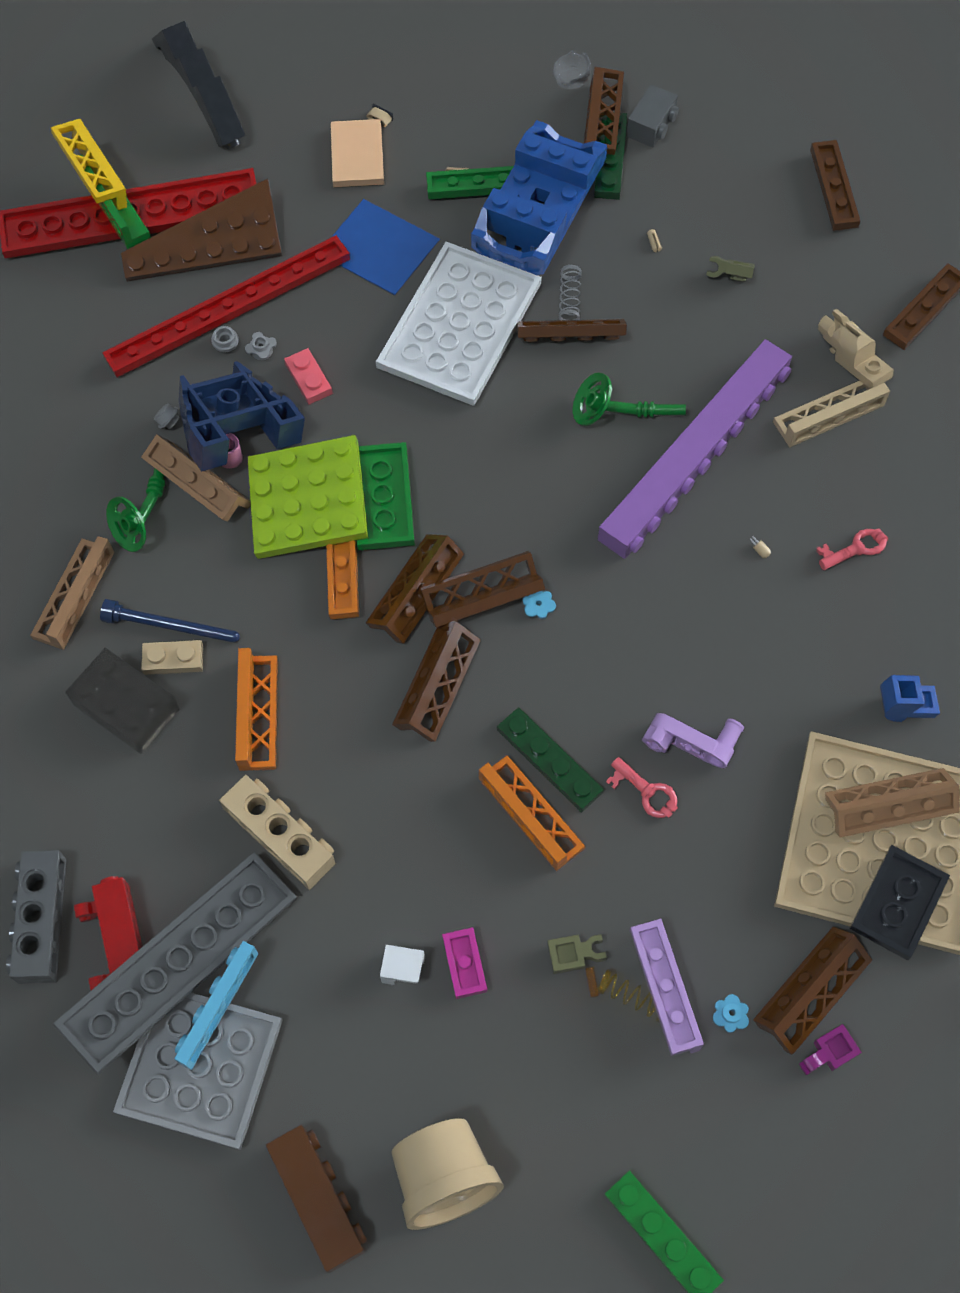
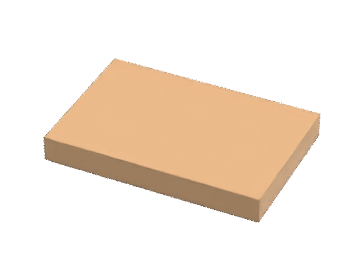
(357, 153)

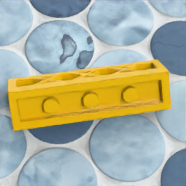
(92, 157)

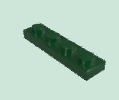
(610, 175)
(550, 759)

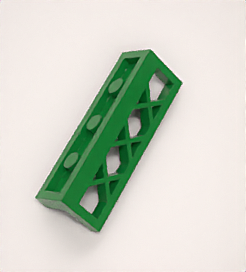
(125, 221)

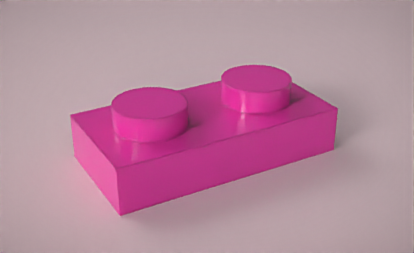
(464, 963)

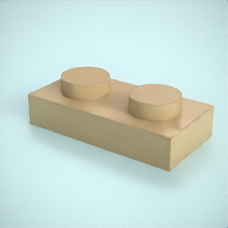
(172, 657)

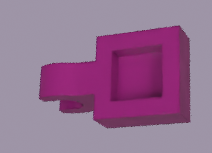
(833, 1048)

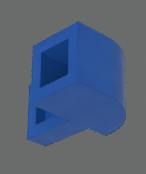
(907, 698)

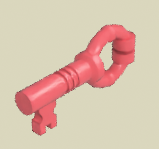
(857, 548)
(647, 790)

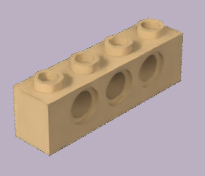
(306, 868)

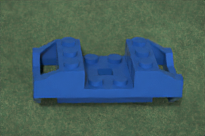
(546, 171)

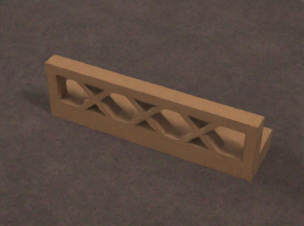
(203, 486)
(76, 596)
(894, 805)

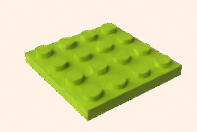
(307, 497)

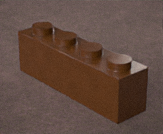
(316, 1199)

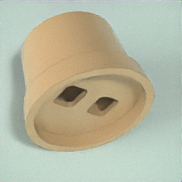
(443, 1174)

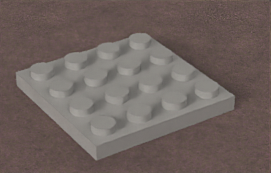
(222, 1087)

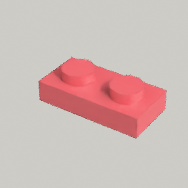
(308, 376)

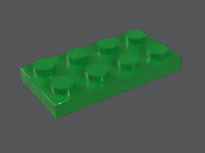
(386, 496)

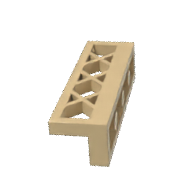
(830, 416)

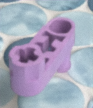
(667, 730)

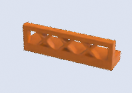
(245, 707)
(525, 816)

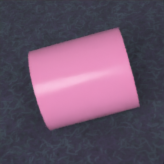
(235, 456)

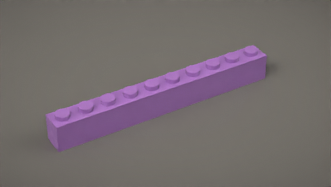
(694, 449)

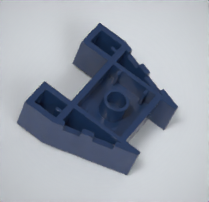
(231, 405)

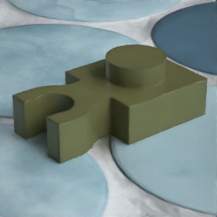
(569, 953)

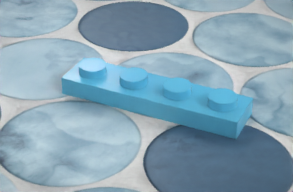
(208, 1016)

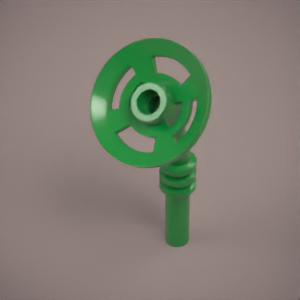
(602, 403)
(132, 519)

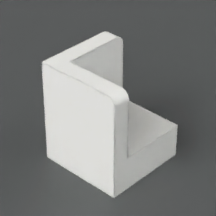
(401, 965)

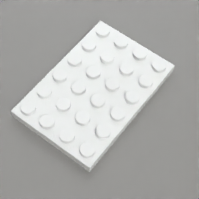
(459, 323)

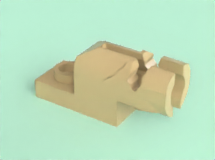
(854, 350)

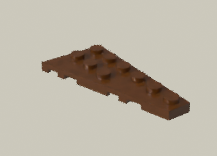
(222, 235)

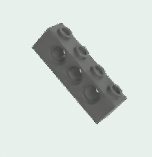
(42, 964)

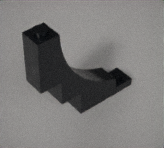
(207, 89)

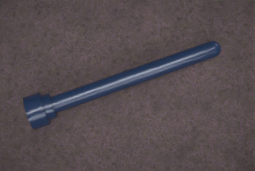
(114, 612)

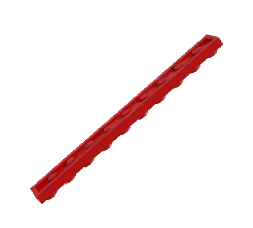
(226, 306)

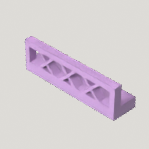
(666, 988)

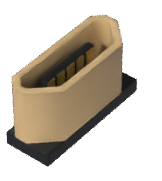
(380, 113)

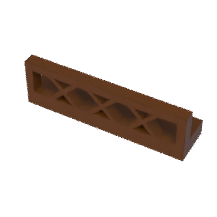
(595, 104)
(484, 599)
(409, 606)
(428, 678)
(809, 983)

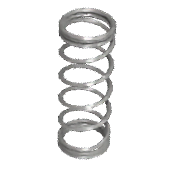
(569, 278)

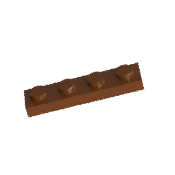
(835, 185)
(924, 307)
(560, 329)

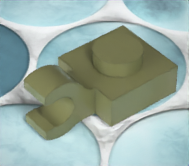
(737, 269)

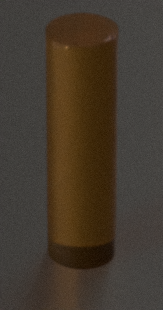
(592, 982)

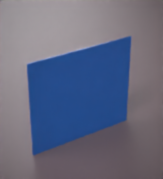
(383, 246)

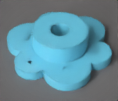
(546, 606)
(723, 1018)

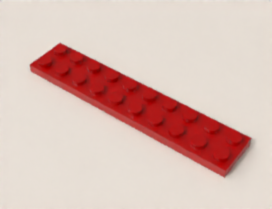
(83, 221)

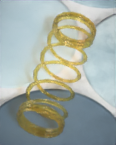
(603, 986)

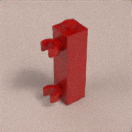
(117, 922)

